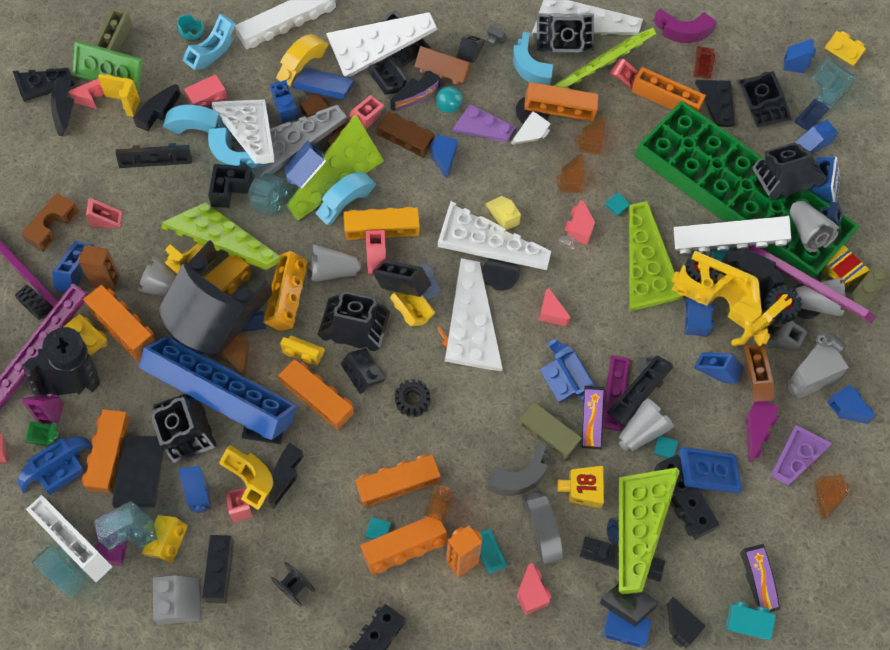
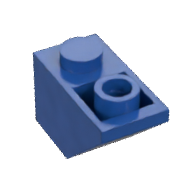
(799, 56)
(284, 101)
(850, 406)

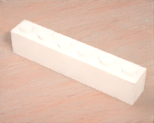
(280, 20)
(732, 234)

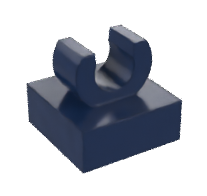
(834, 212)

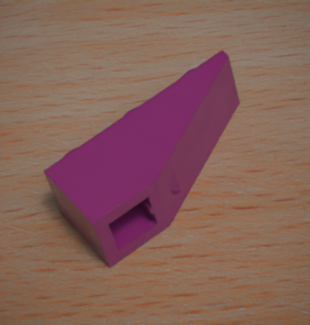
(758, 422)

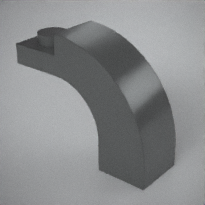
(785, 336)
(519, 482)
(544, 526)

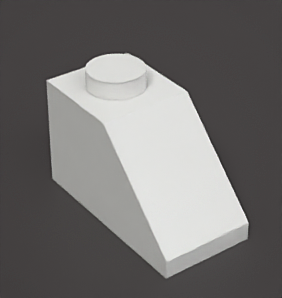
(532, 129)

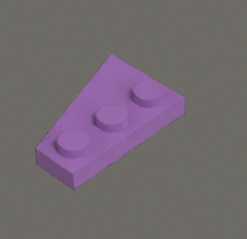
(480, 123)
(798, 454)

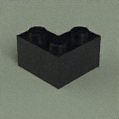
(226, 180)

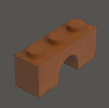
(57, 209)

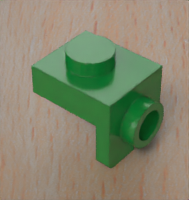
(41, 434)

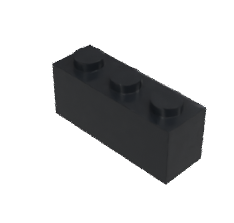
(402, 278)
(218, 569)

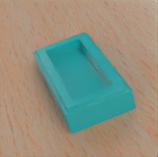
(491, 553)

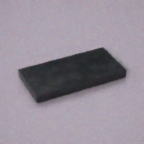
(138, 471)

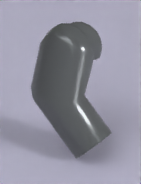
(830, 339)

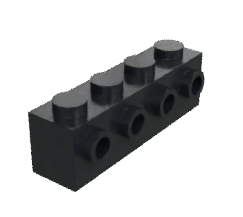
(689, 503)
(381, 630)

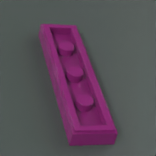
(615, 388)

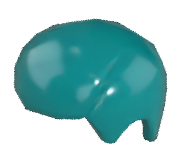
(187, 24)
(449, 99)

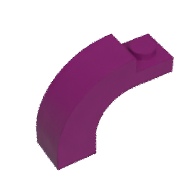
(685, 31)

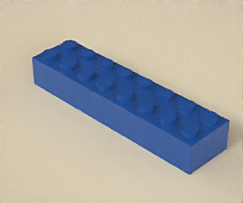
(218, 387)

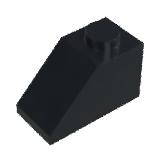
(470, 48)
(682, 624)

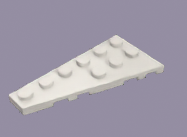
(371, 43)
(249, 125)

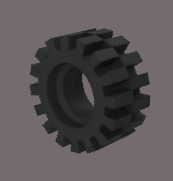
(33, 302)
(409, 387)

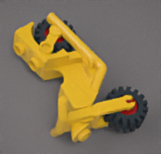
(740, 291)

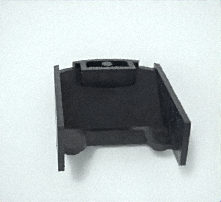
(204, 315)

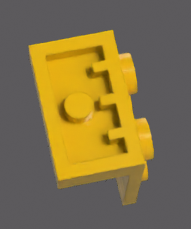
(121, 89)

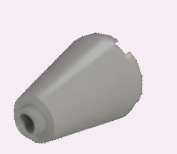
(812, 226)
(331, 264)
(157, 278)
(816, 302)
(644, 426)

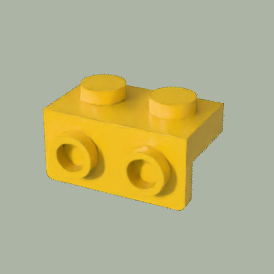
(845, 48)
(413, 308)
(92, 337)
(302, 350)
(169, 537)

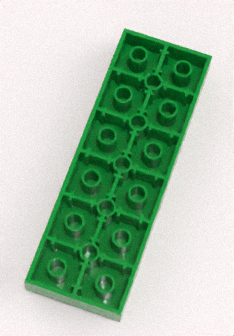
(720, 177)

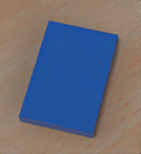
(323, 83)
(710, 470)

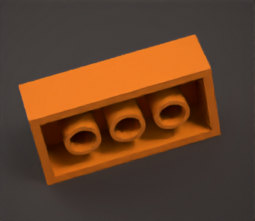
(119, 322)

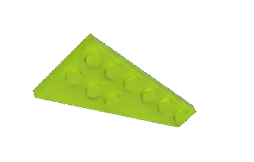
(606, 58)
(348, 154)
(207, 224)
(648, 262)
(642, 512)

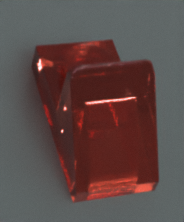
(704, 62)

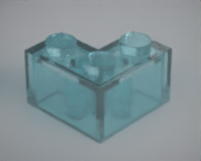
(834, 82)
(266, 194)
(125, 524)
(57, 567)

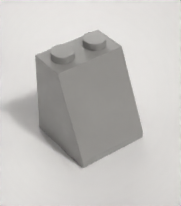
(820, 369)

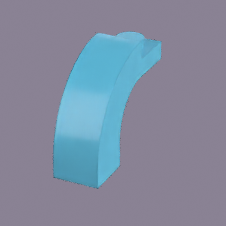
(218, 42)
(528, 67)
(192, 117)
(220, 144)
(342, 193)

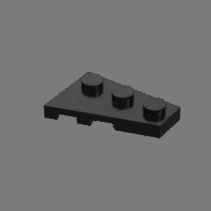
(36, 84)
(718, 101)

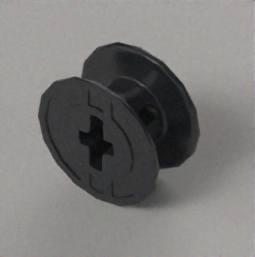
(54, 349)
(293, 584)

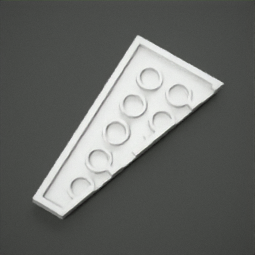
(604, 20)
(485, 238)
(471, 326)

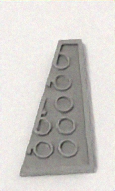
(290, 137)

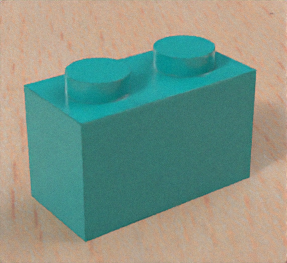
(749, 621)

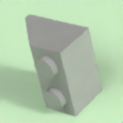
(176, 599)

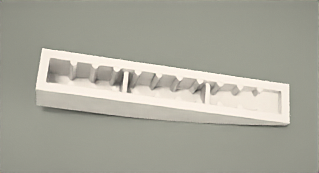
(69, 538)

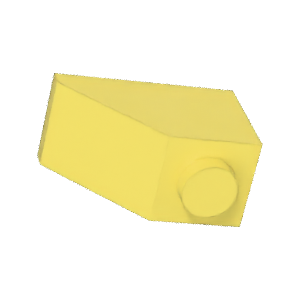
(504, 212)

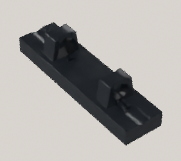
(153, 156)
(640, 389)
(609, 555)

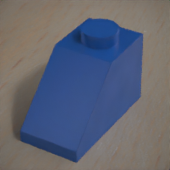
(818, 136)
(443, 152)
(720, 366)

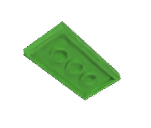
(94, 60)

